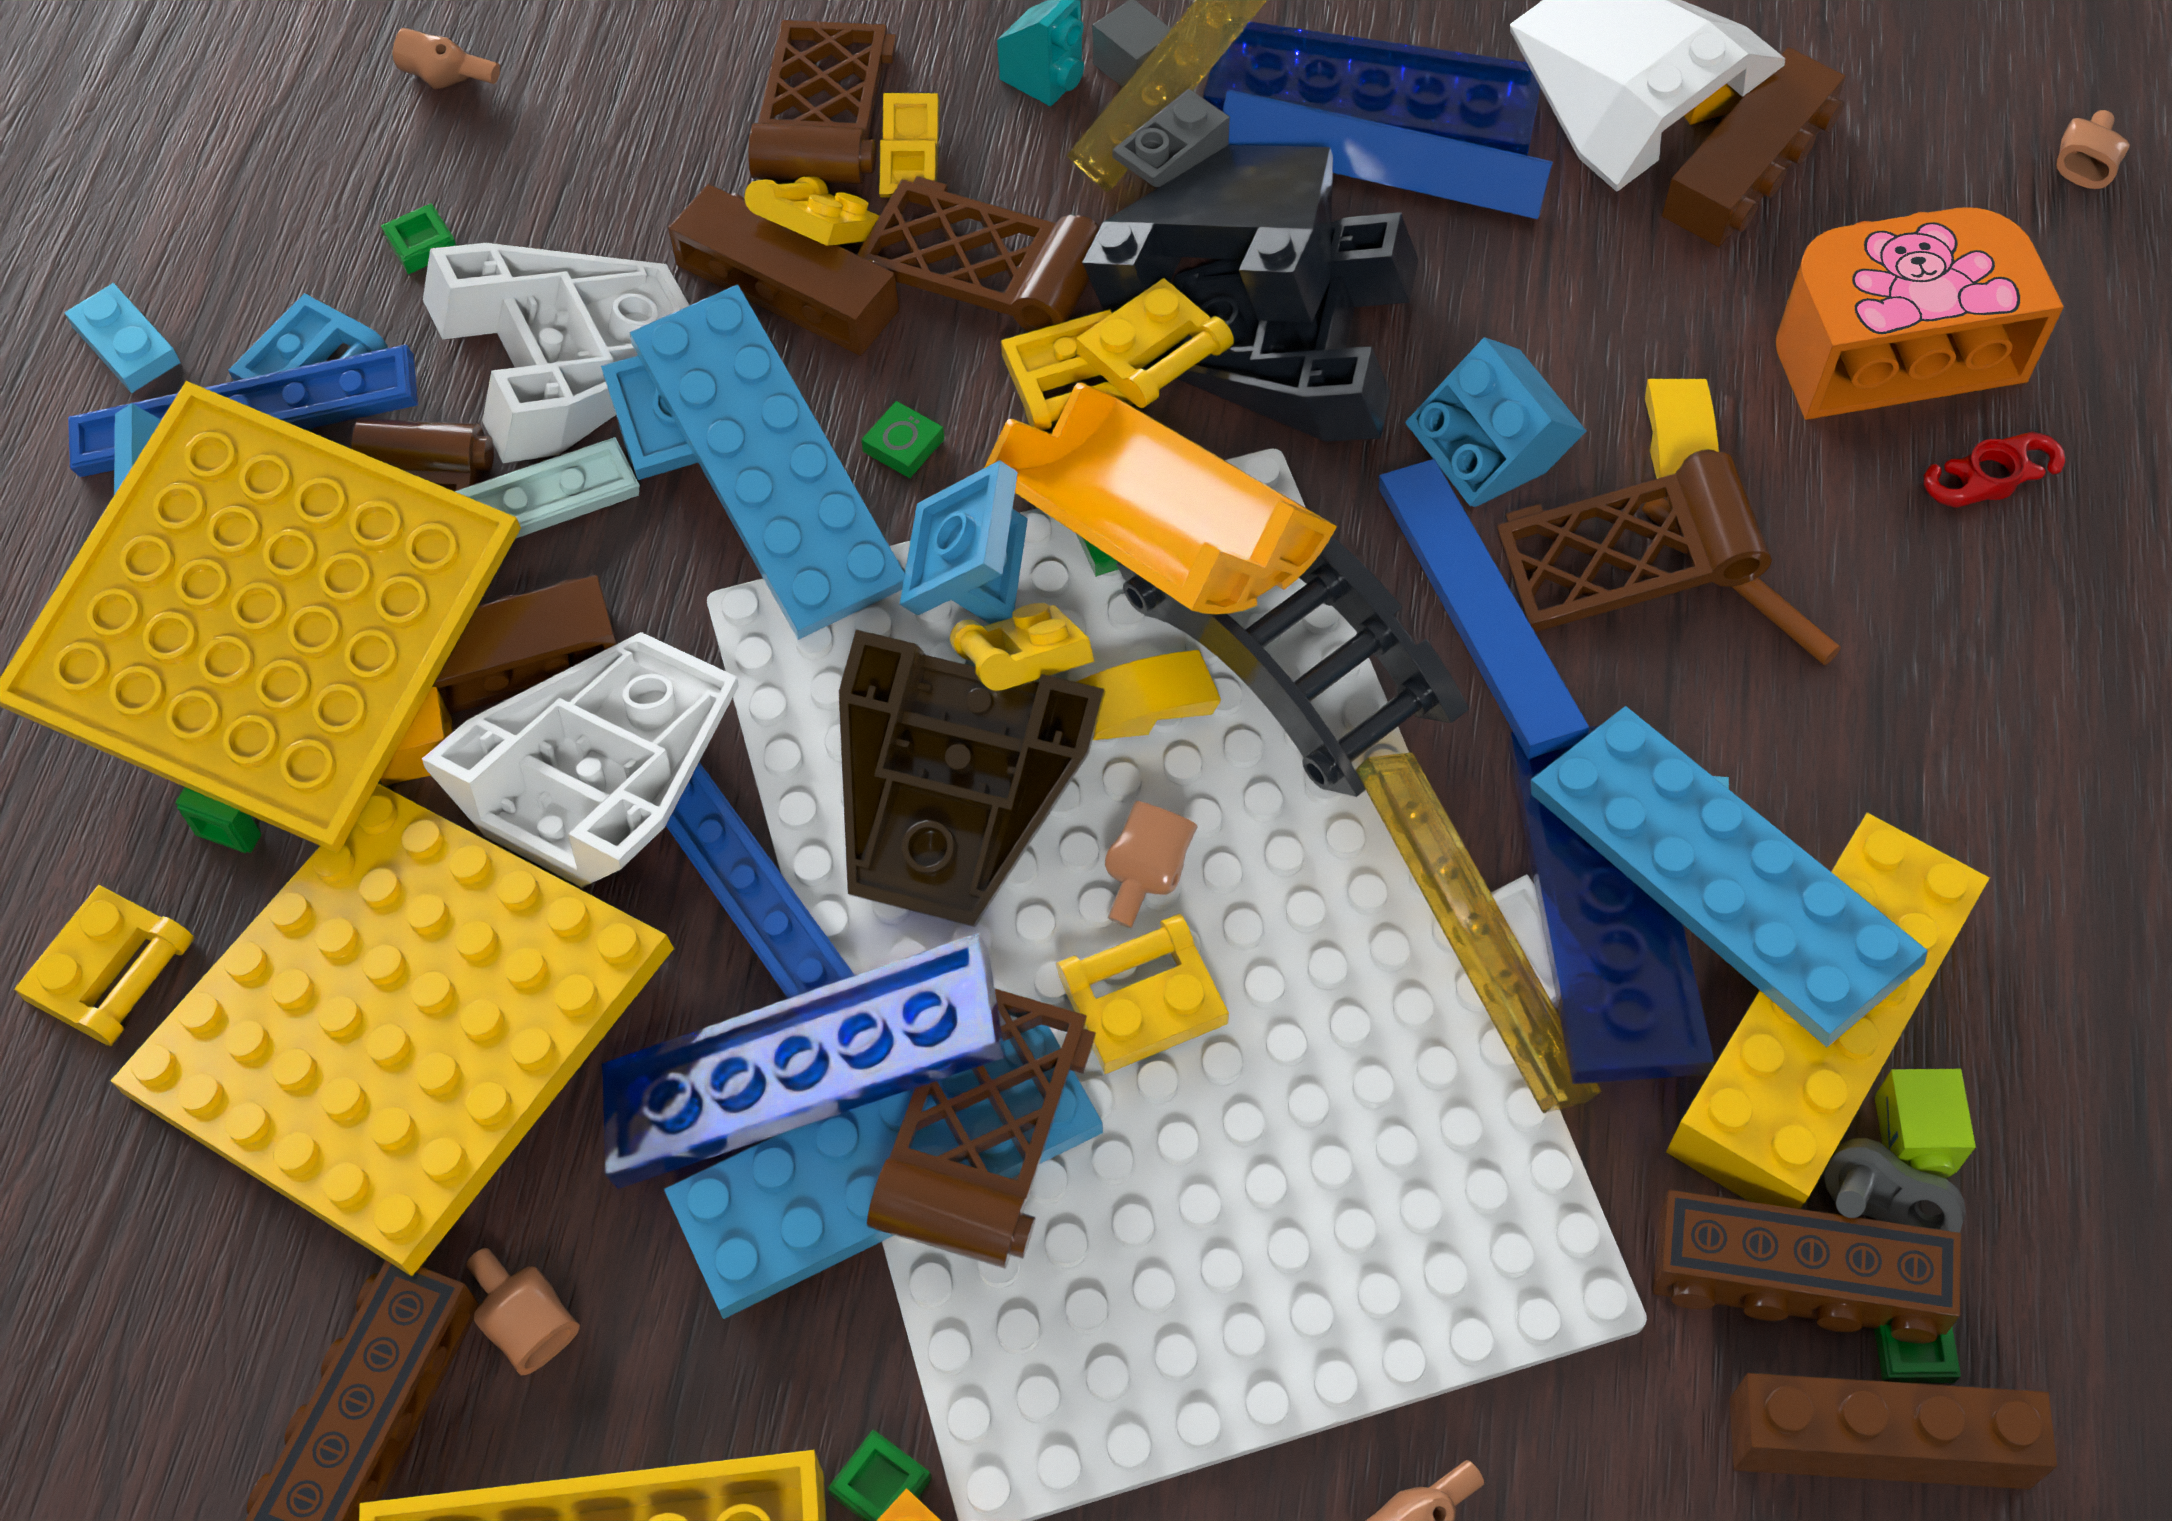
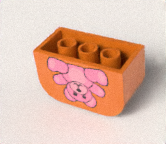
(1914, 311)

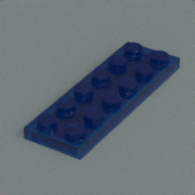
(1383, 82)
(1612, 954)
(800, 1061)

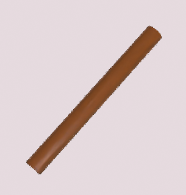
(1768, 602)

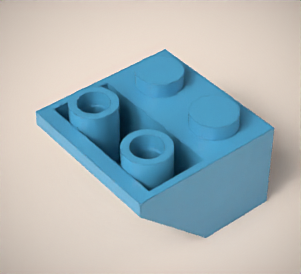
(1494, 423)

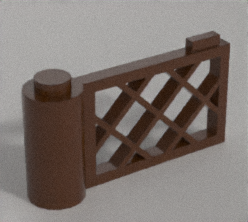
(812, 141)
(1049, 269)
(436, 451)
(1705, 505)
(964, 1205)

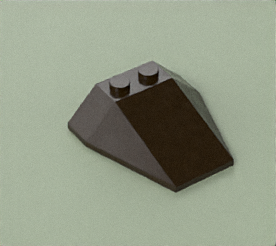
(949, 774)

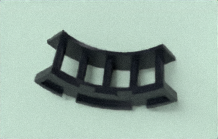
(1347, 585)

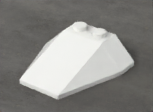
(1633, 70)
(587, 758)

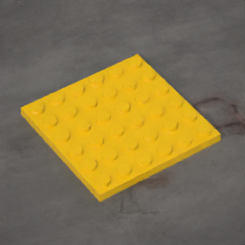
(258, 615)
(394, 1025)

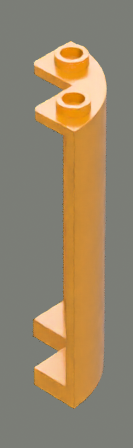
(1162, 503)

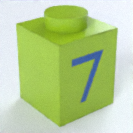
(1926, 1119)

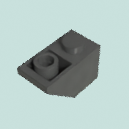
(1174, 139)

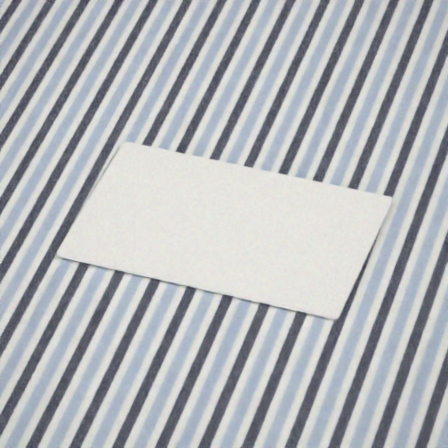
(1279, 1212)

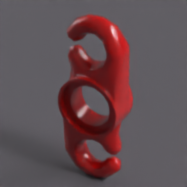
(1980, 486)

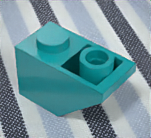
(1044, 50)

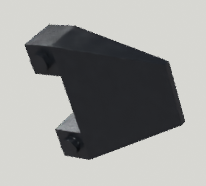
(1237, 205)
(1303, 369)

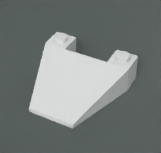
(558, 324)

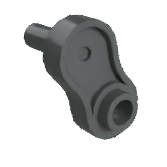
(1877, 1184)

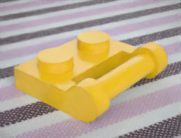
(811, 210)
(1144, 331)
(1050, 360)
(1035, 637)
(92, 954)
(1150, 1012)

